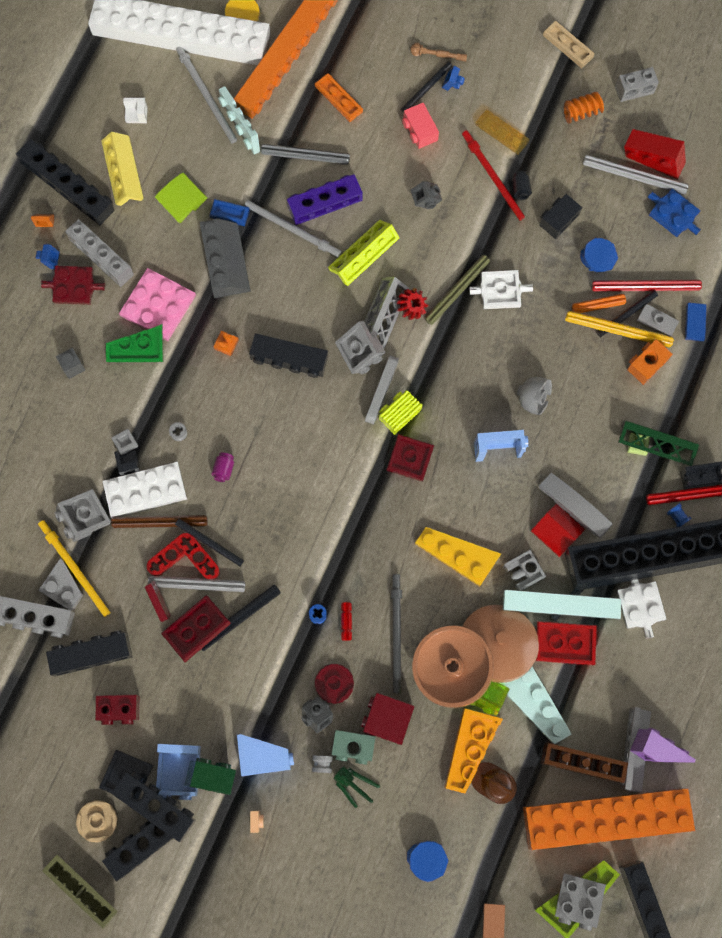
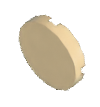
(97, 821)

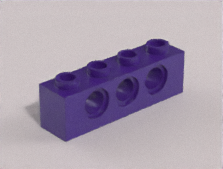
(318, 207)

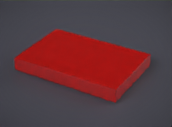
(566, 643)

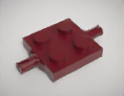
(73, 285)

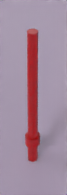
(474, 147)

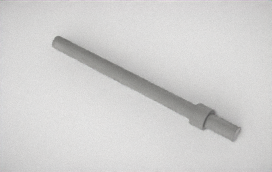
(322, 244)

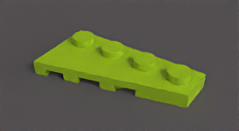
(602, 873)

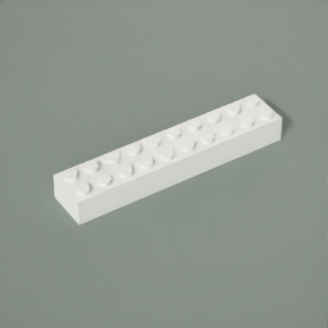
(181, 27)

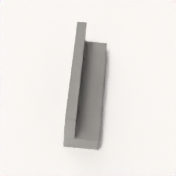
(380, 309)
(637, 720)

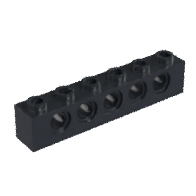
(97, 212)

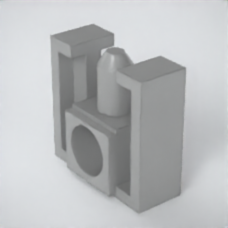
(531, 578)

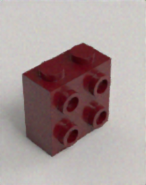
(387, 718)

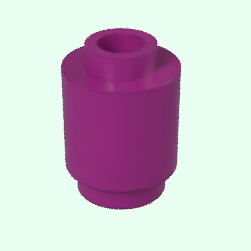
(223, 467)

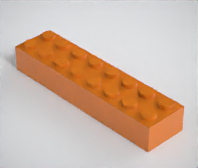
(608, 819)

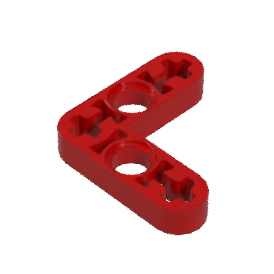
(181, 552)

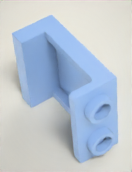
(500, 440)
(173, 768)

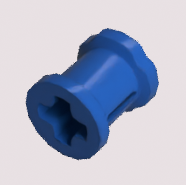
(678, 515)
(318, 608)

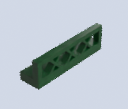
(661, 436)

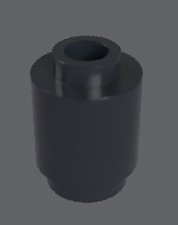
(521, 185)

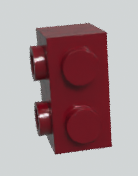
(117, 708)

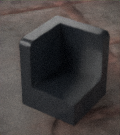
(127, 463)

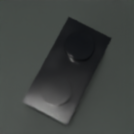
(560, 216)

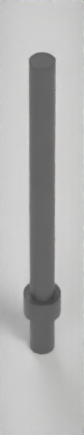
(396, 595)

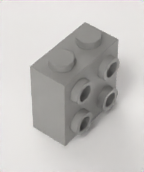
(579, 901)

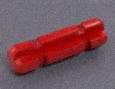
(346, 621)

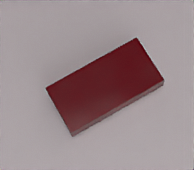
(157, 601)

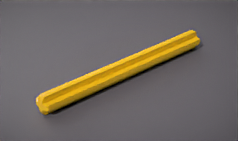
(618, 328)

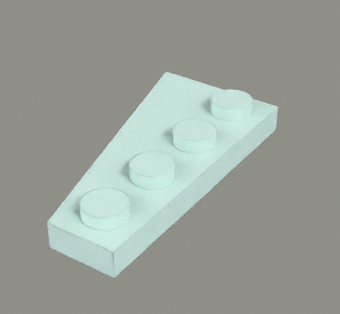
(242, 126)
(537, 705)

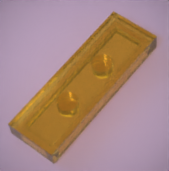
(502, 132)

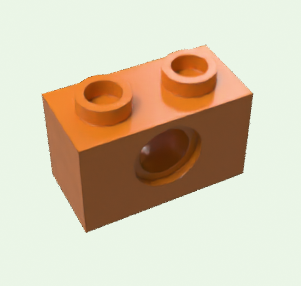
(656, 353)

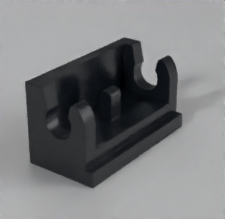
(701, 475)

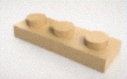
(568, 44)

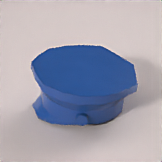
(599, 255)
(427, 860)

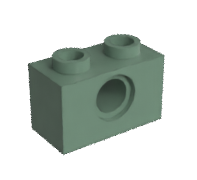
(365, 743)

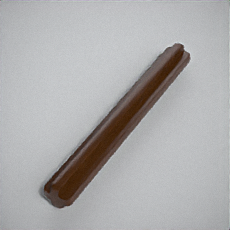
(157, 521)

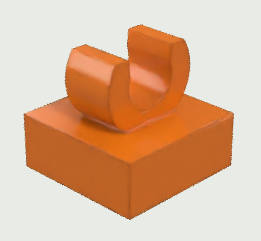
(226, 343)

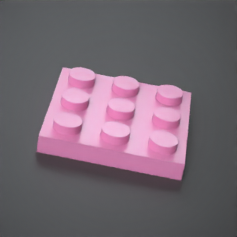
(157, 302)

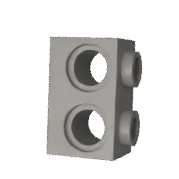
(636, 84)

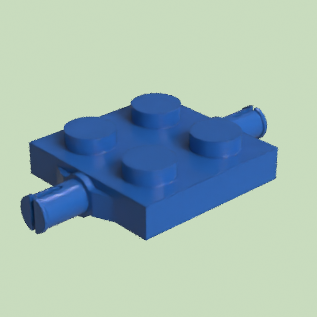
(674, 213)

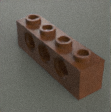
(584, 763)

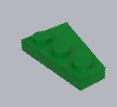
(139, 347)

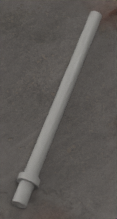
(185, 58)

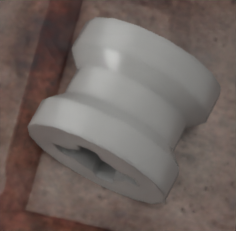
(322, 764)

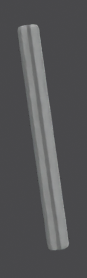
(635, 174)

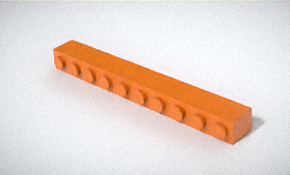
(281, 55)

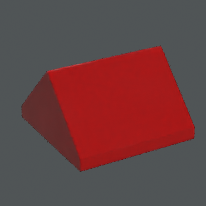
(557, 530)

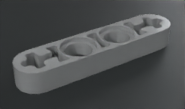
(382, 389)

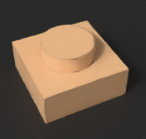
(256, 821)

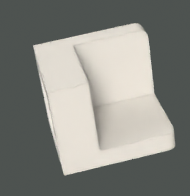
(135, 110)

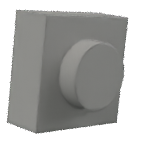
(124, 442)

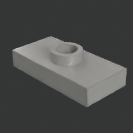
(657, 320)

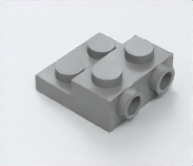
(360, 348)
(81, 515)

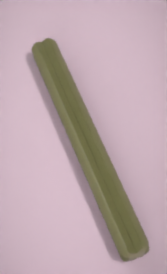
(457, 289)

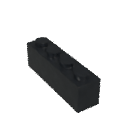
(288, 355)
(89, 654)
(644, 900)

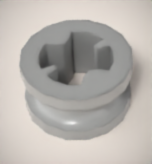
(183, 434)

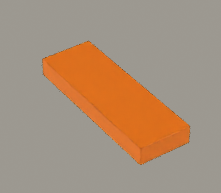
(338, 97)

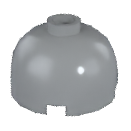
(534, 393)

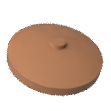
(509, 638)
(453, 666)

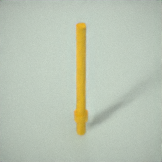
(52, 538)

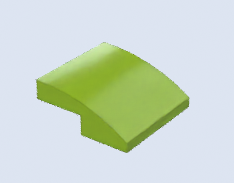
(181, 197)

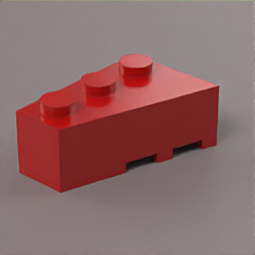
(656, 152)

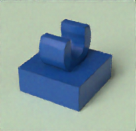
(453, 79)
(49, 256)

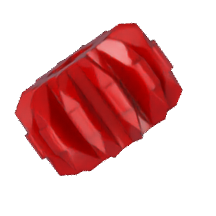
(418, 302)

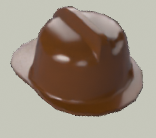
(494, 783)

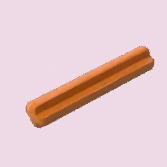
(599, 303)

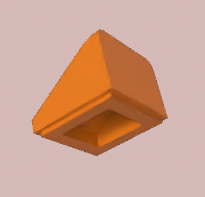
(43, 220)

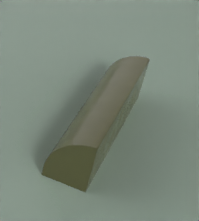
(80, 891)

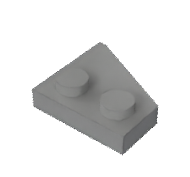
(62, 587)

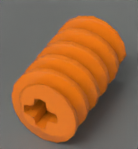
(583, 105)

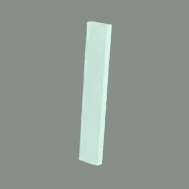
(562, 604)

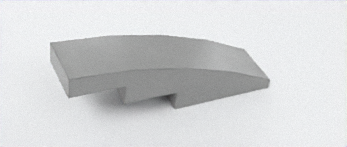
(575, 505)

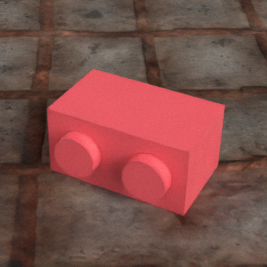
(420, 125)

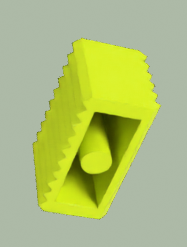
(400, 411)

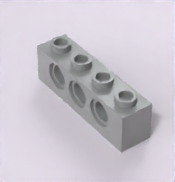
(99, 253)
(62, 618)

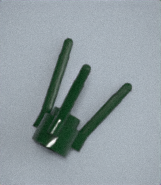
(345, 778)

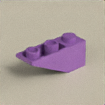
(655, 748)

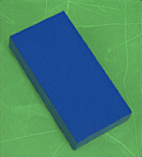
(229, 212)
(695, 322)

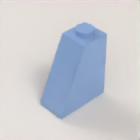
(262, 757)

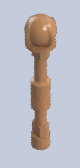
(417, 49)

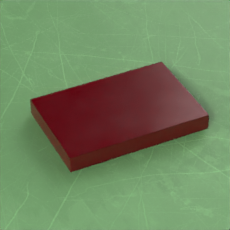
(195, 628)

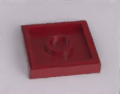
(410, 457)

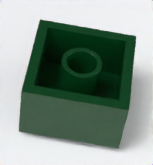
(210, 777)

